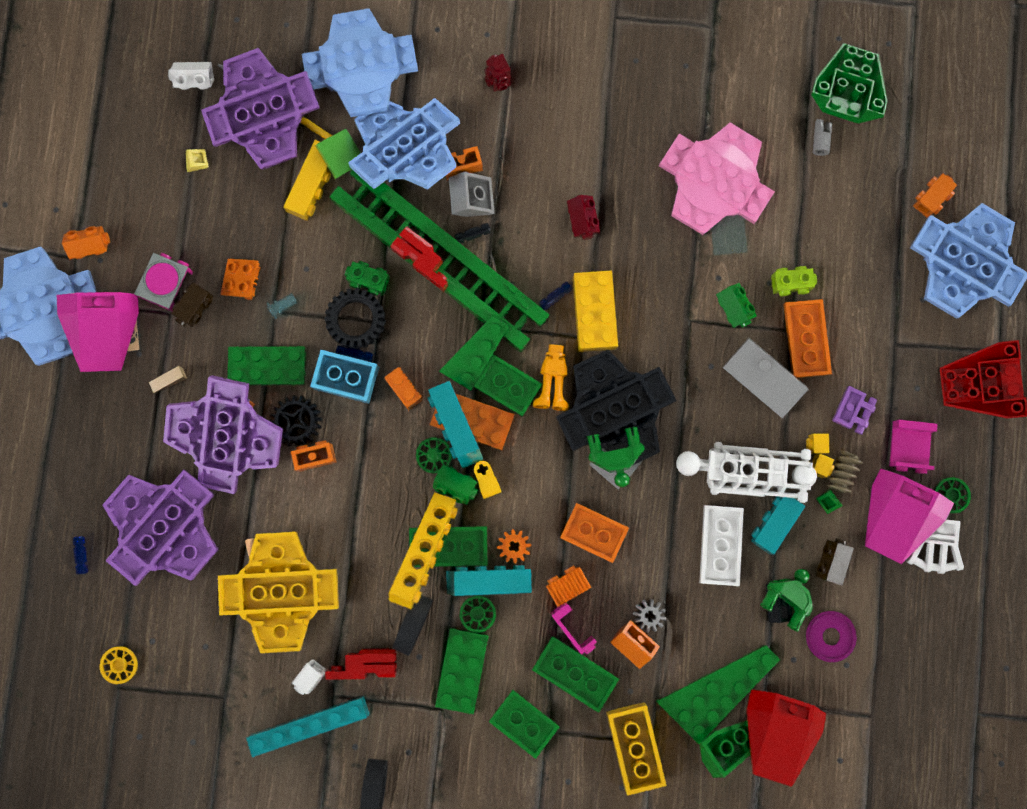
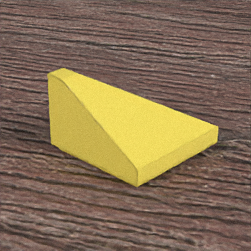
(196, 160)

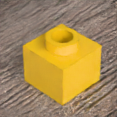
(818, 443)
(823, 465)

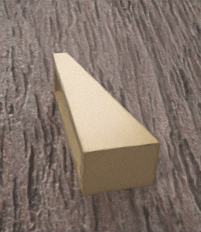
(168, 379)

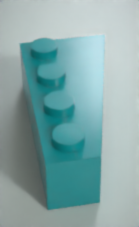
(455, 423)
(488, 582)

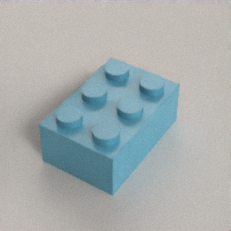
(344, 376)

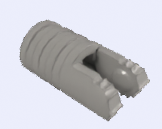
(822, 138)

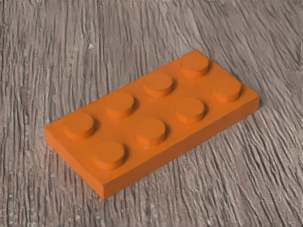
(807, 338)
(486, 422)

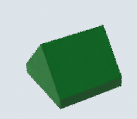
(829, 501)

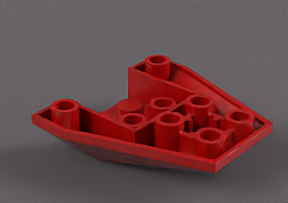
(986, 382)
(781, 735)

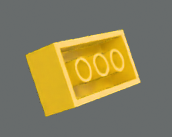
(595, 311)
(636, 748)

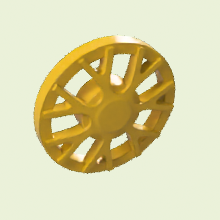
(118, 665)

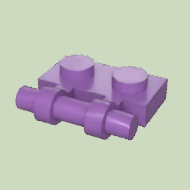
(849, 408)

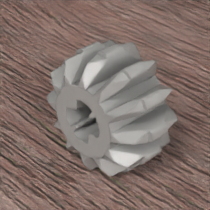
(654, 610)

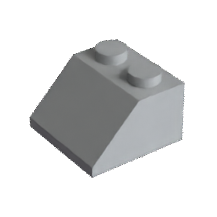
(471, 195)

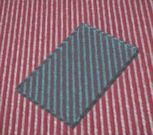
(729, 236)

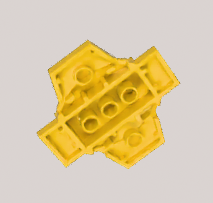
(278, 592)

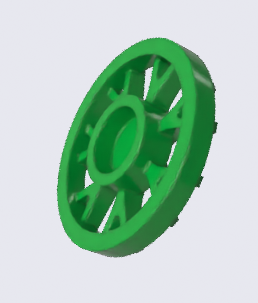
(433, 454)
(954, 494)
(477, 614)

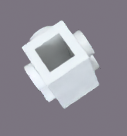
(191, 75)

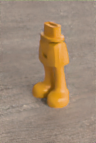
(553, 367)

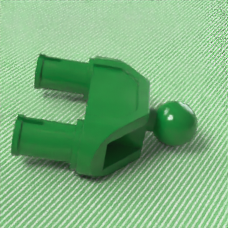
(619, 459)
(792, 593)

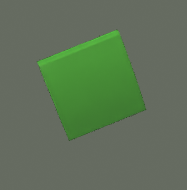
(338, 152)

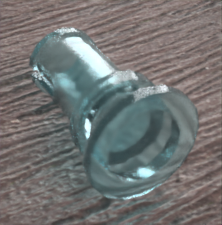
(281, 305)

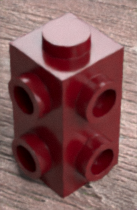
(497, 73)
(583, 216)

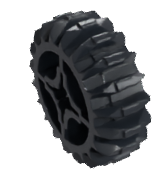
(281, 412)

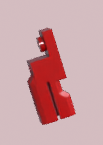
(422, 254)
(366, 661)

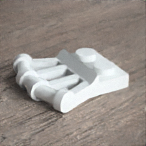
(946, 536)

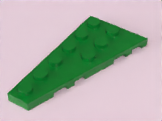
(712, 697)

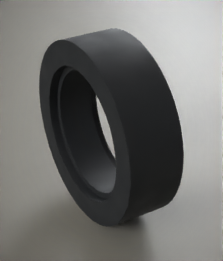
(412, 626)
(374, 784)

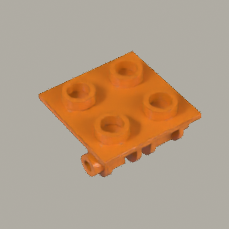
(240, 278)

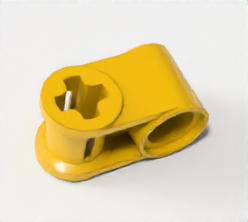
(487, 483)

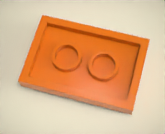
(594, 532)

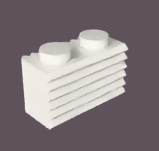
(309, 677)

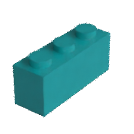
(777, 523)

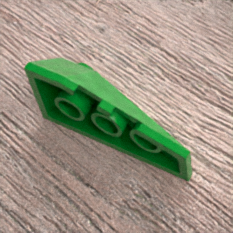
(725, 749)

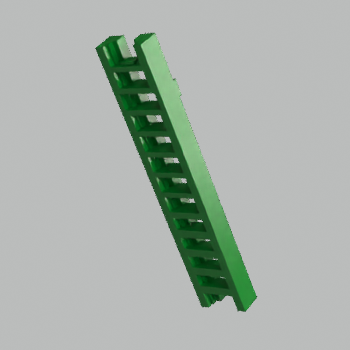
(456, 251)

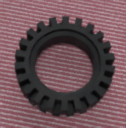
(350, 297)

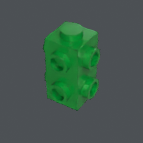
(362, 276)
(736, 306)
(455, 485)

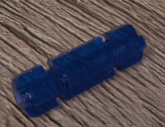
(556, 295)
(355, 353)
(80, 555)

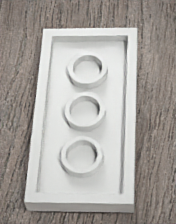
(721, 545)

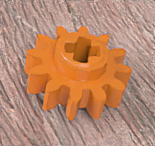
(515, 538)

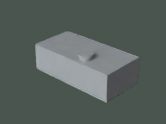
(765, 377)

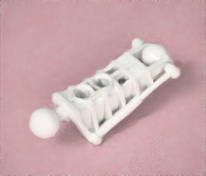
(803, 474)

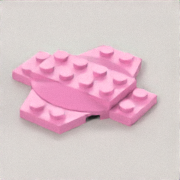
(716, 178)

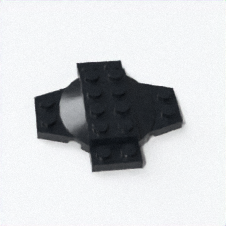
(612, 401)

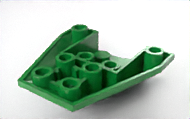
(851, 86)

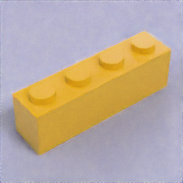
(308, 185)

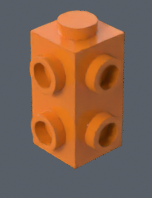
(939, 189)
(85, 242)

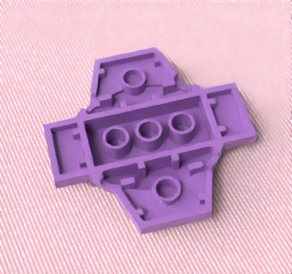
(260, 109)
(223, 434)
(160, 527)

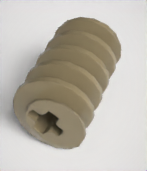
(844, 472)

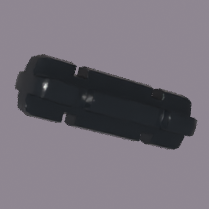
(473, 233)

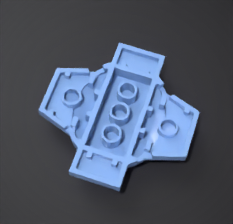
(360, 62)
(405, 145)
(969, 261)
(30, 303)

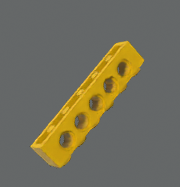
(438, 506)

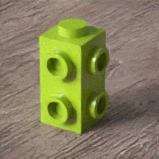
(798, 280)

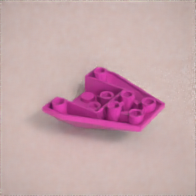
(98, 327)
(902, 515)

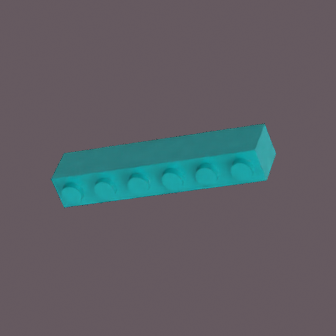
(307, 726)

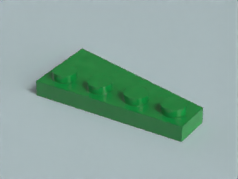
(474, 356)

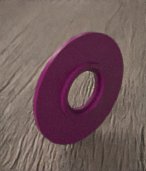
(846, 642)

